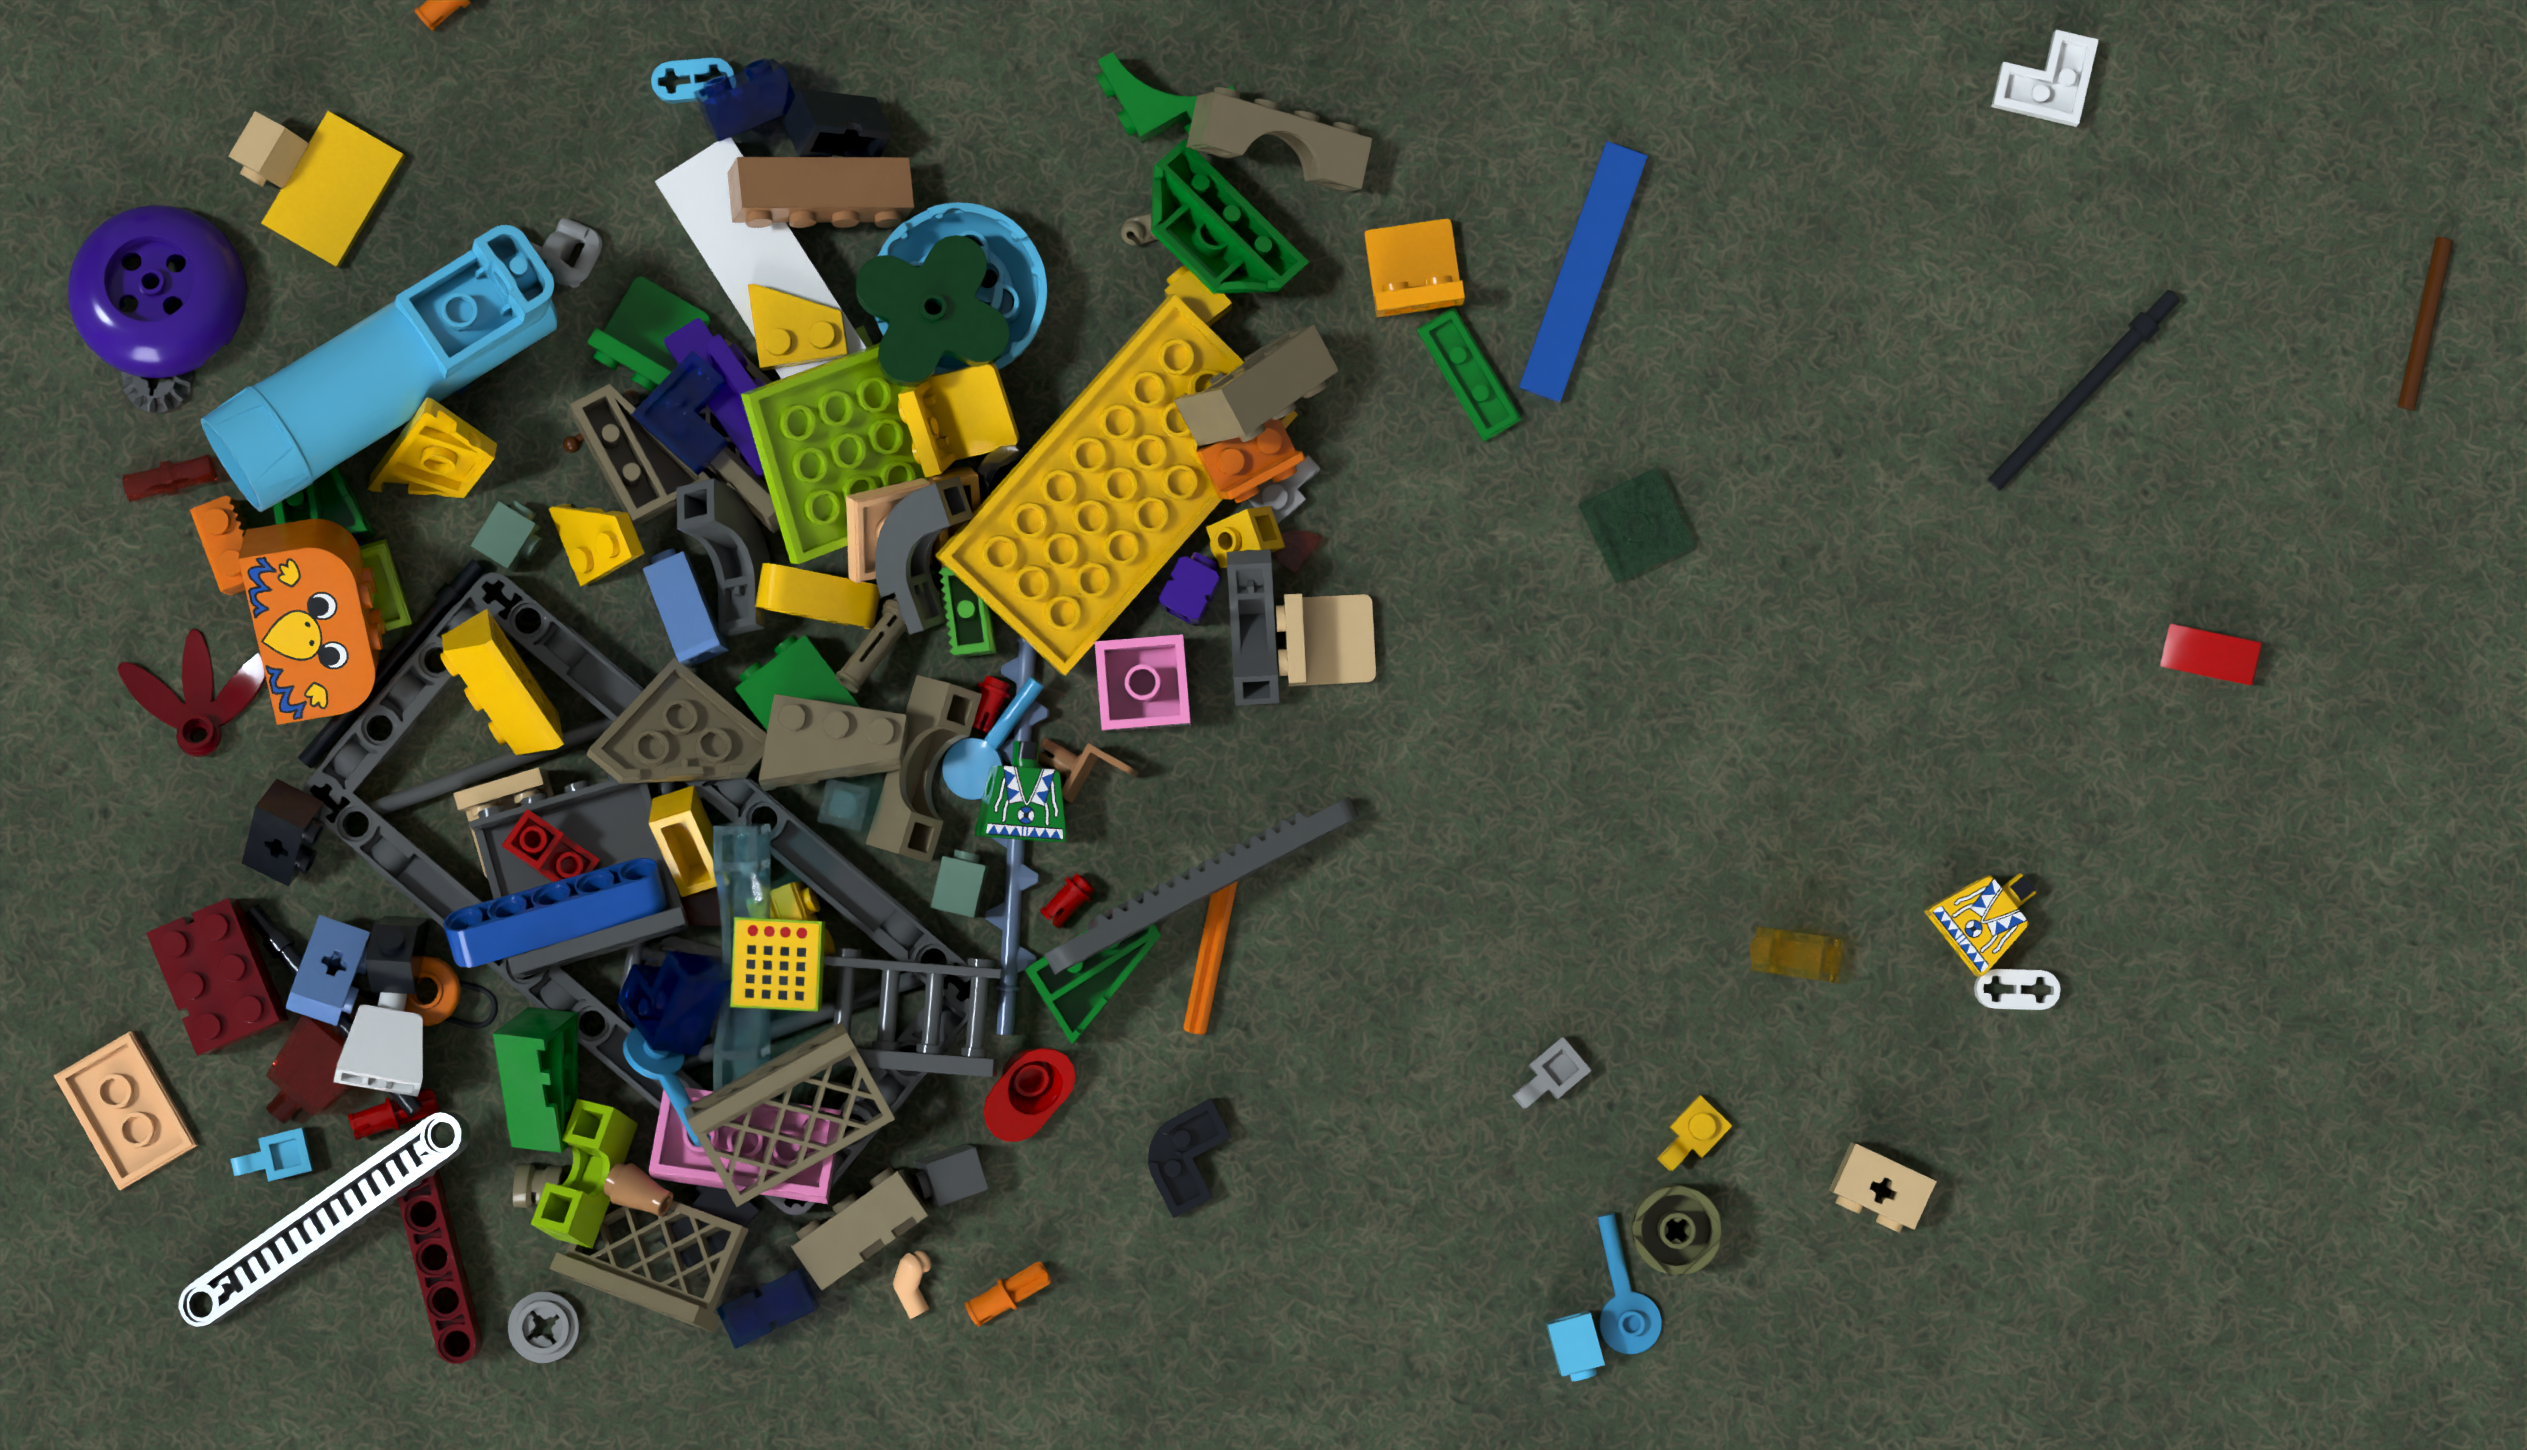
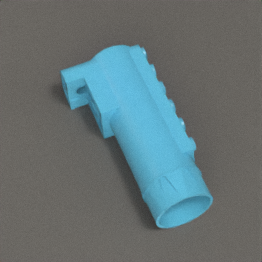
(383, 368)

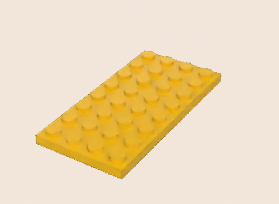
(1098, 494)

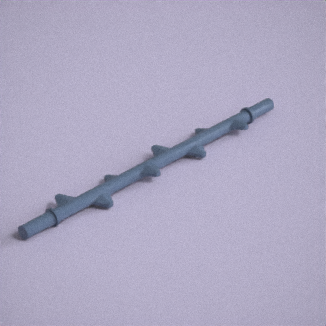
(1018, 875)

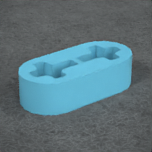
(683, 70)

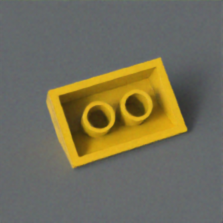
(501, 685)

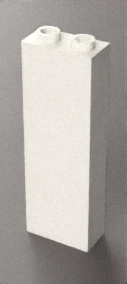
(741, 253)

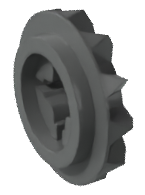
(165, 397)

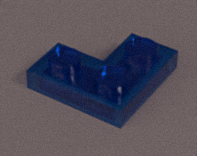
(673, 412)

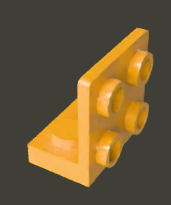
(1413, 268)

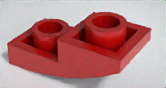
(2211, 654)
(547, 849)

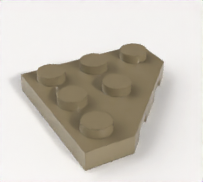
(679, 734)

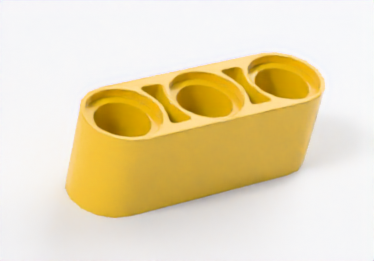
(817, 596)

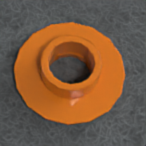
(447, 995)

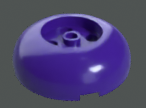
(149, 339)

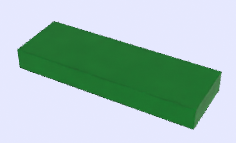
(1468, 374)

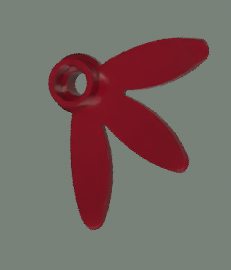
(197, 681)

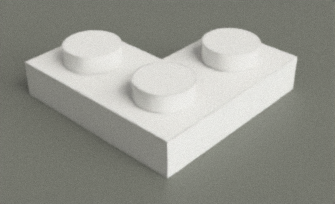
(2058, 90)

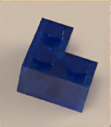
(676, 1001)

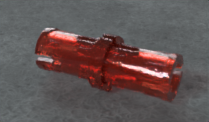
(169, 478)

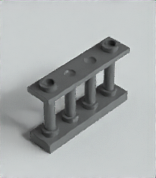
(928, 1054)

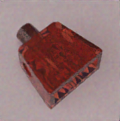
(306, 1071)

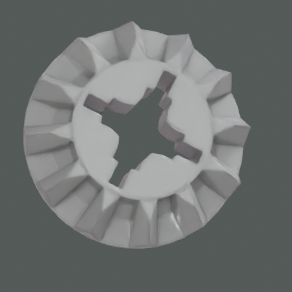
(523, 1322)

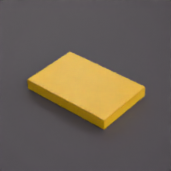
(333, 189)

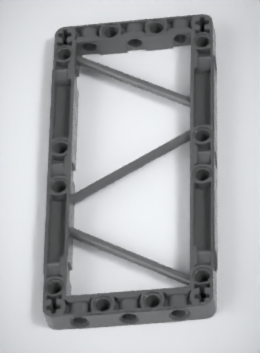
(612, 691)

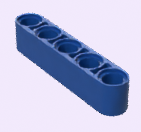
(555, 912)

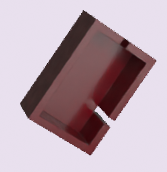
(217, 976)

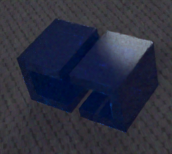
(753, 1315)

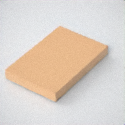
(126, 1110)

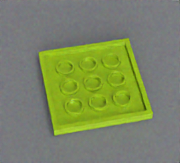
(827, 439)

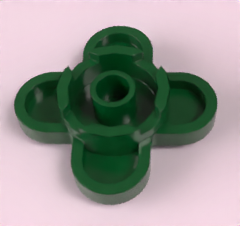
(917, 339)

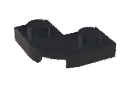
(1173, 1154)

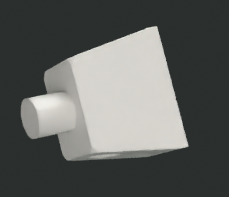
(384, 1048)

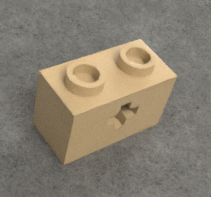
(1908, 1188)

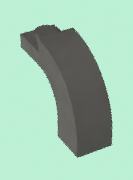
(906, 546)
(736, 548)
(1252, 627)

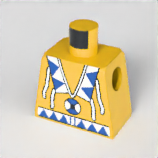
(1982, 919)

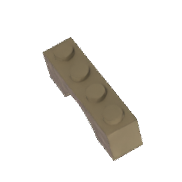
(1329, 154)
(905, 811)

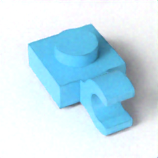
(280, 1156)

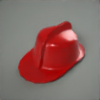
(1028, 1093)

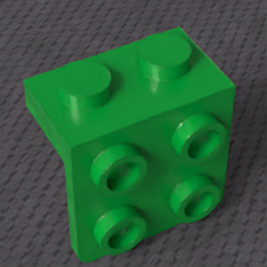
(638, 332)

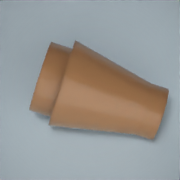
(635, 1189)

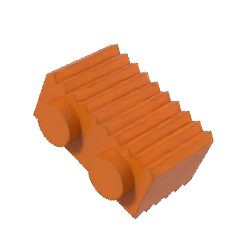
(222, 535)

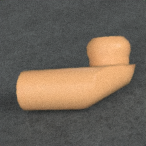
(907, 1282)

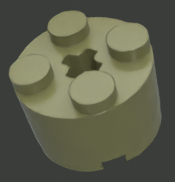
(1649, 1229)

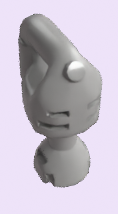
(560, 246)

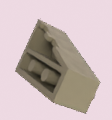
(1259, 388)
(828, 741)

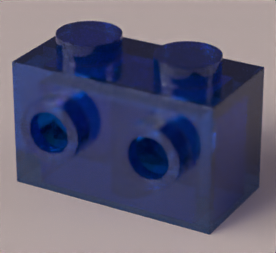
(745, 98)

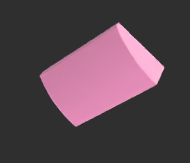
(679, 1160)

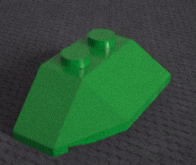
(1217, 228)

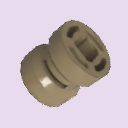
(531, 1181)

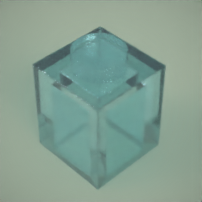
(845, 805)

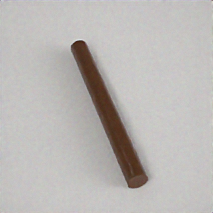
(2425, 323)

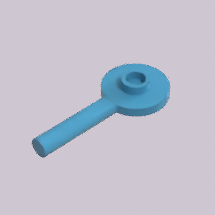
(970, 759)
(661, 1067)
(1628, 1319)

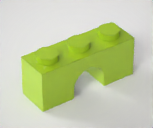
(599, 1141)

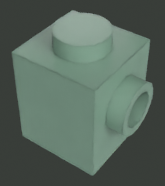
(509, 535)
(960, 884)

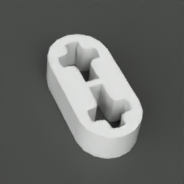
(2017, 1000)

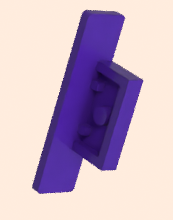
(730, 364)

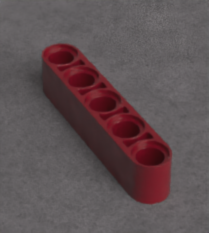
(434, 1279)

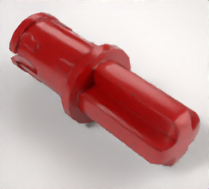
(390, 1115)

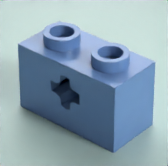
(321, 994)

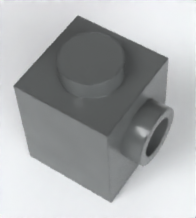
(949, 1175)

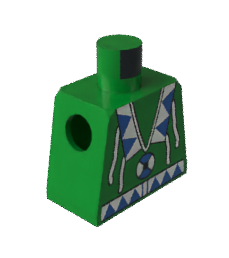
(1022, 800)

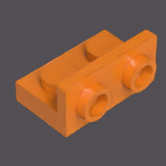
(1241, 466)

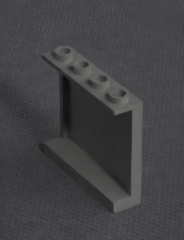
(608, 823)

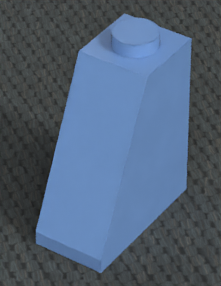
(684, 608)

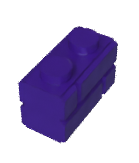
(1191, 588)

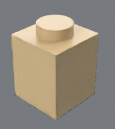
(267, 151)

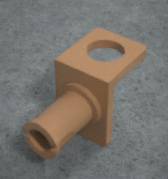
(1075, 767)

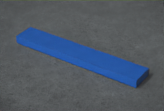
(1583, 272)

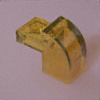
(1796, 955)

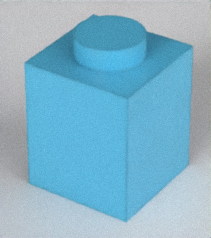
(1575, 1345)

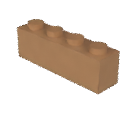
(820, 191)

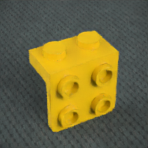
(957, 416)

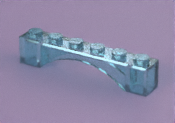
(743, 890)

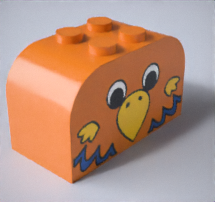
(312, 617)

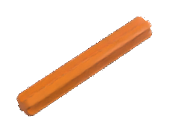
(1209, 960)

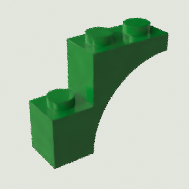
(1143, 107)

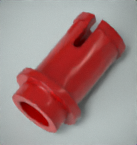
(991, 701)
(1068, 899)

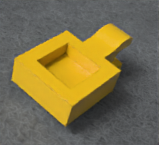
(1697, 1130)

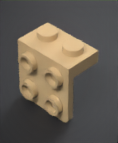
(1327, 639)

